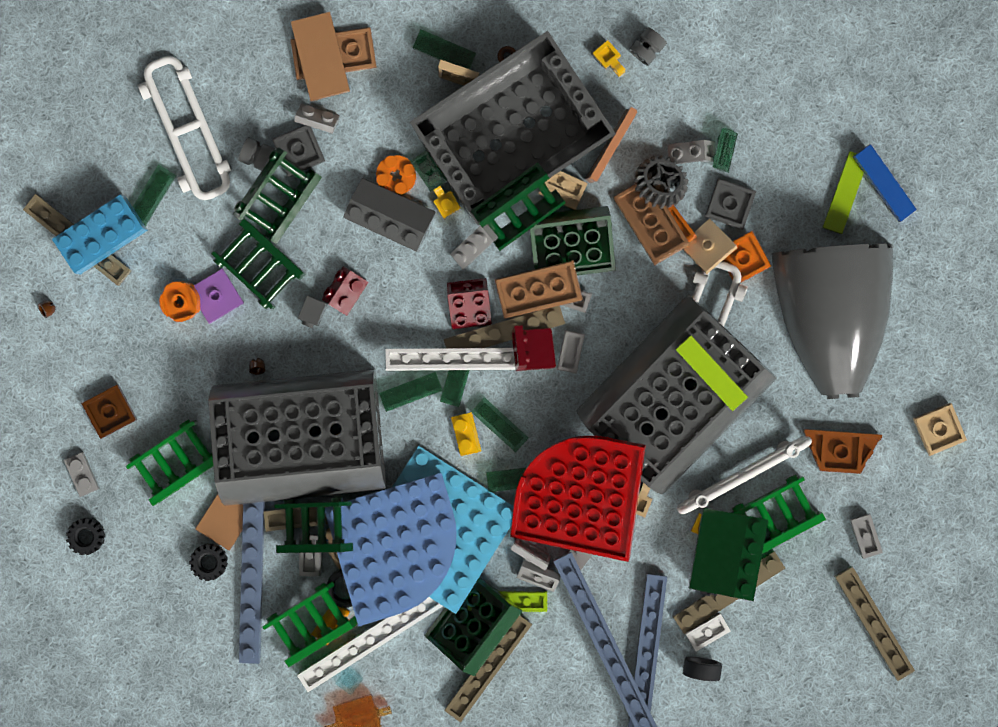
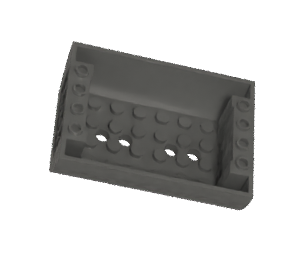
(496, 107)
(656, 379)
(297, 462)

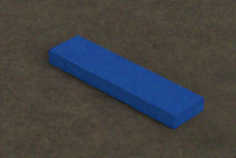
(884, 183)

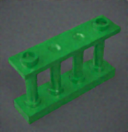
(175, 481)
(794, 528)
(311, 643)

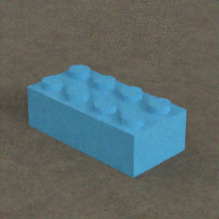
(99, 234)

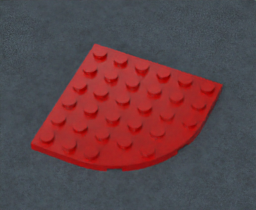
(581, 496)

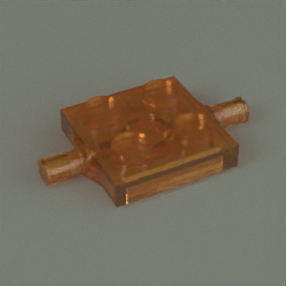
(359, 713)

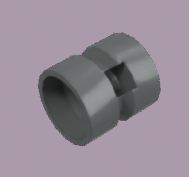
(650, 39)
(254, 153)

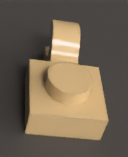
(644, 501)

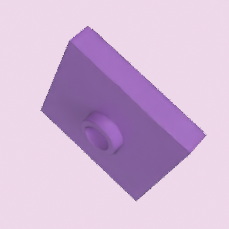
(217, 296)

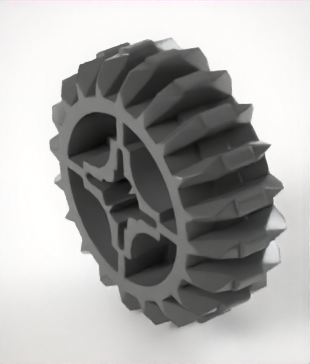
(658, 188)

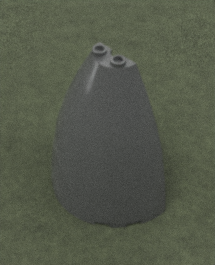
(836, 310)

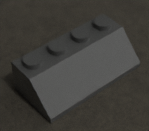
(389, 214)

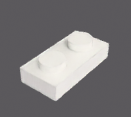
(707, 632)

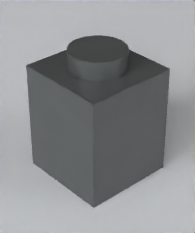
(312, 312)

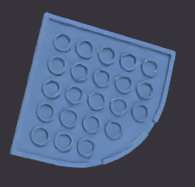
(399, 547)

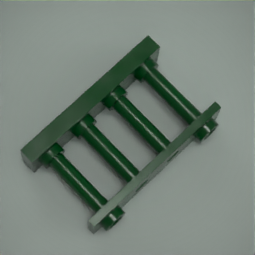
(511, 194)
(285, 213)
(277, 258)
(321, 545)

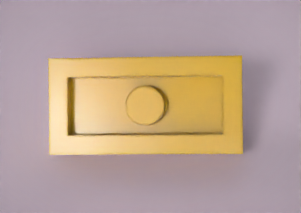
(466, 434)

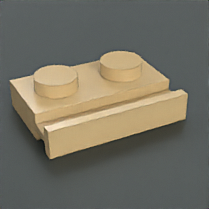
(568, 187)

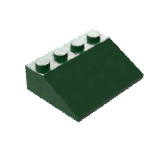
(575, 236)
(728, 554)
(474, 634)

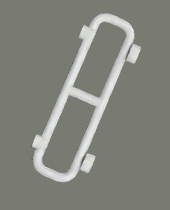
(187, 181)
(735, 292)
(783, 451)

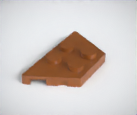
(841, 450)

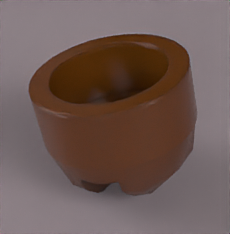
(46, 309)
(258, 363)

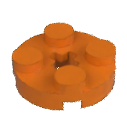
(391, 164)
(191, 301)

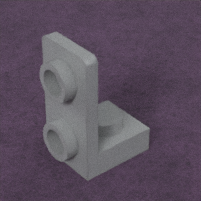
(692, 151)

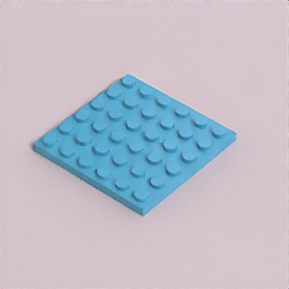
(480, 525)

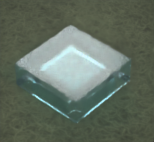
(349, 680)

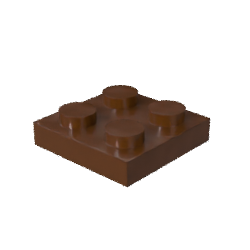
(109, 411)

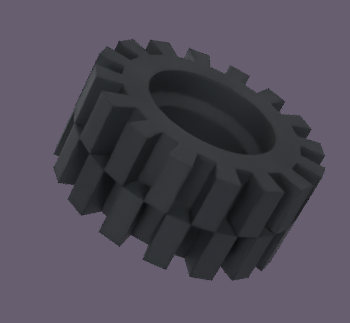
(73, 536)
(199, 570)

